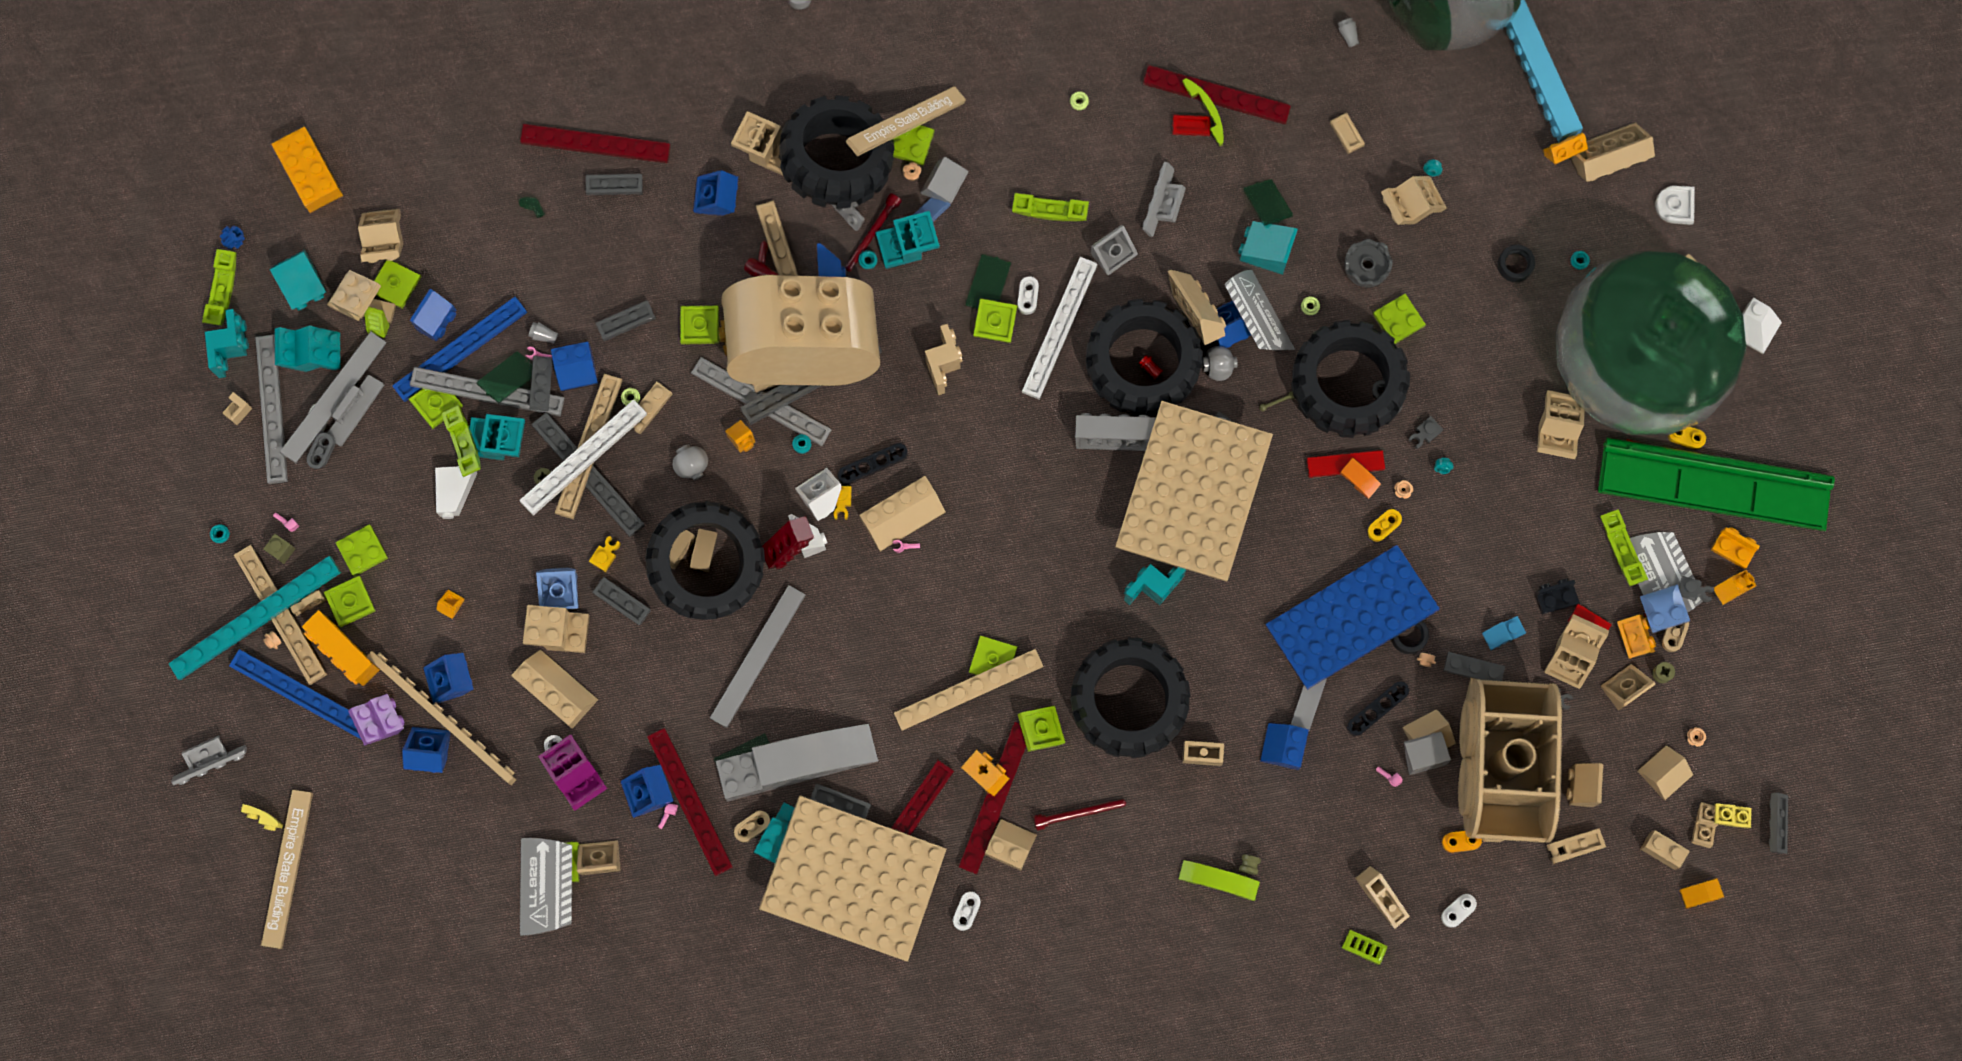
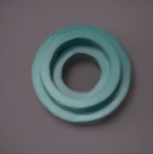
(1433, 167)
(871, 255)
(1582, 255)
(804, 449)
(1443, 465)
(215, 530)

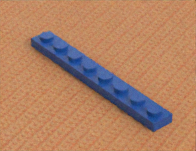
(465, 344)
(294, 691)

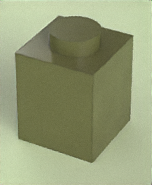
(279, 548)

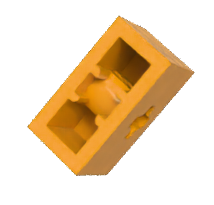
(976, 768)

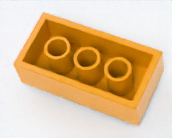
(307, 169)
(342, 650)

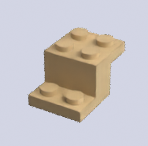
(760, 140)
(1413, 200)
(380, 235)
(354, 295)
(943, 359)
(1560, 425)
(556, 629)
(1576, 651)

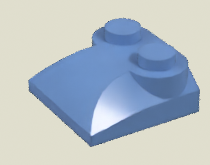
(557, 588)
(1665, 608)

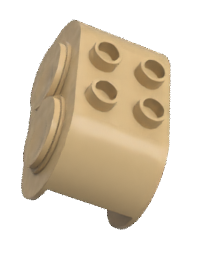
(800, 330)
(1510, 761)

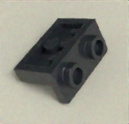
(1557, 596)

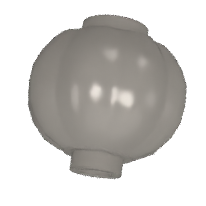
(1219, 363)
(690, 462)

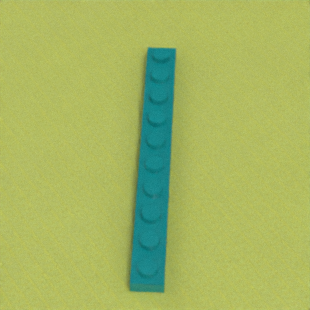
(254, 618)

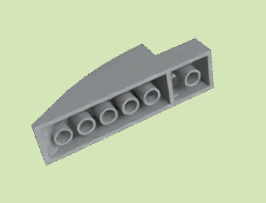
(796, 761)

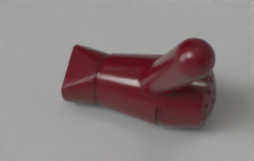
(757, 267)

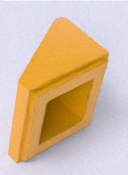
(449, 604)

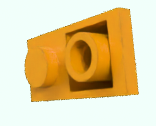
(741, 436)
(1734, 586)

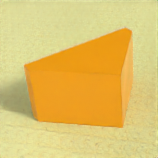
(1701, 893)

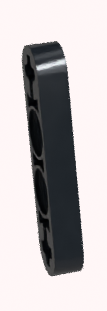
(874, 466)
(1378, 709)

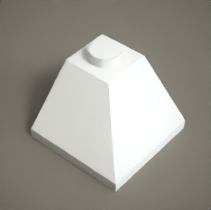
(1759, 325)
(820, 493)
(816, 544)

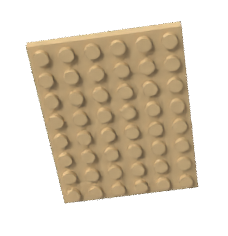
(1194, 491)
(852, 878)

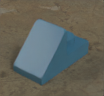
(1504, 633)

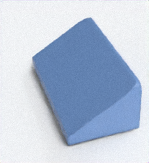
(935, 207)

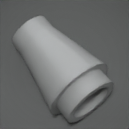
(1349, 32)
(542, 333)

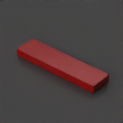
(1335, 464)

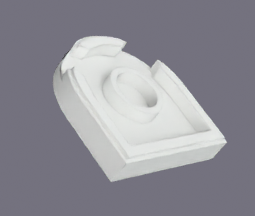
(1676, 204)

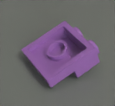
(377, 719)

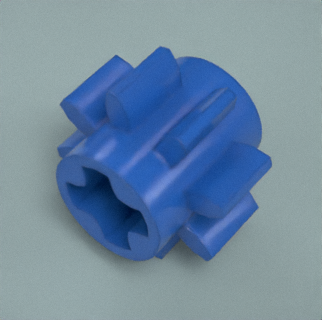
(232, 237)

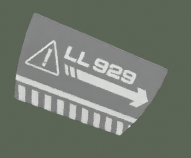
(1257, 312)
(1662, 563)
(545, 885)

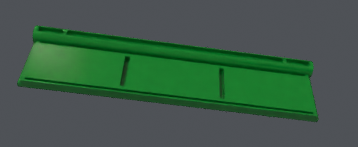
(1715, 484)

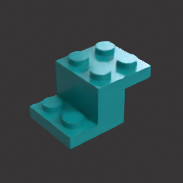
(907, 239)
(226, 343)
(307, 348)
(497, 436)
(1153, 584)
(774, 834)

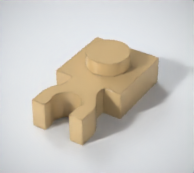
(309, 602)

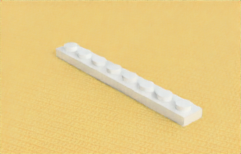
(1059, 328)
(583, 457)

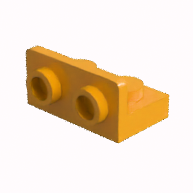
(1567, 148)
(1735, 547)
(1636, 636)

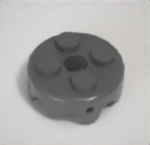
(1373, 252)

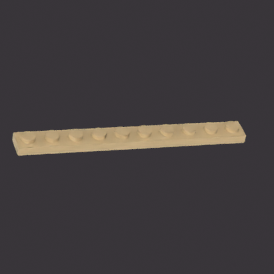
(436, 711)

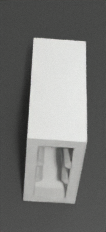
(451, 491)

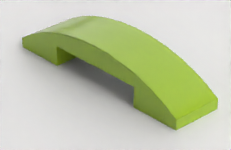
(1194, 90)
(1050, 209)
(221, 287)
(463, 441)
(1623, 548)
(1219, 880)

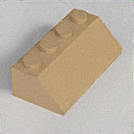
(1614, 152)
(1196, 306)
(902, 513)
(554, 688)

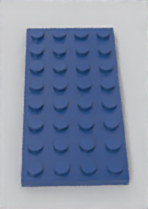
(1352, 617)

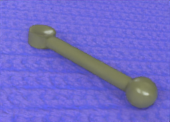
(1262, 407)

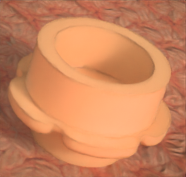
(911, 175)
(1408, 489)
(272, 640)
(1426, 659)
(1691, 736)

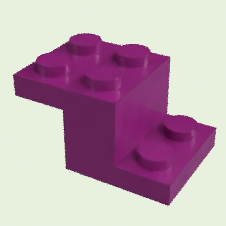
(572, 772)

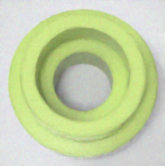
(1082, 96)
(1310, 300)
(630, 391)

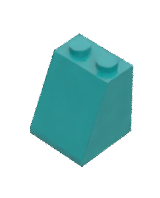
(1267, 246)
(298, 280)

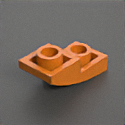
(1361, 478)

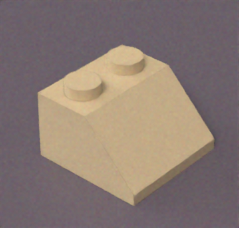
(1585, 784)
(1010, 845)

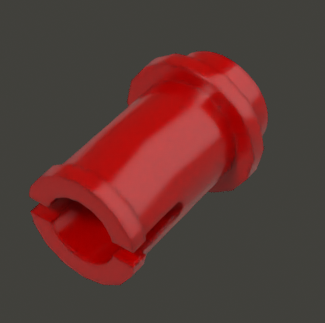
(1150, 367)

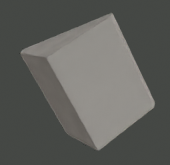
(944, 180)
(1113, 250)
(1426, 753)

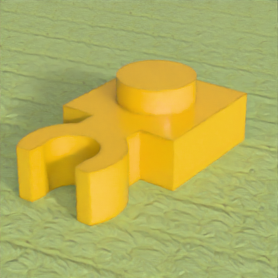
(843, 501)
(604, 557)

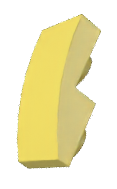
(1732, 816)
(265, 819)

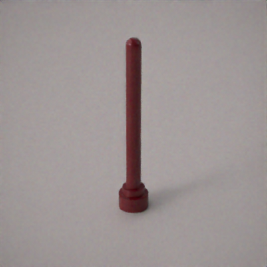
(892, 202)
(1043, 821)

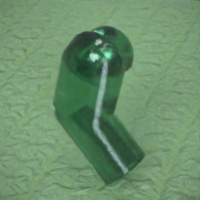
(532, 204)

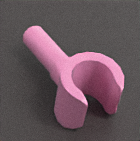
(536, 353)
(291, 525)
(904, 546)
(1394, 780)
(669, 809)

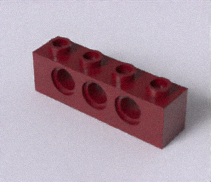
(787, 542)

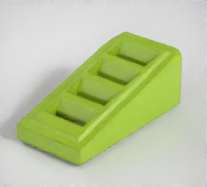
(376, 322)
(1382, 948)

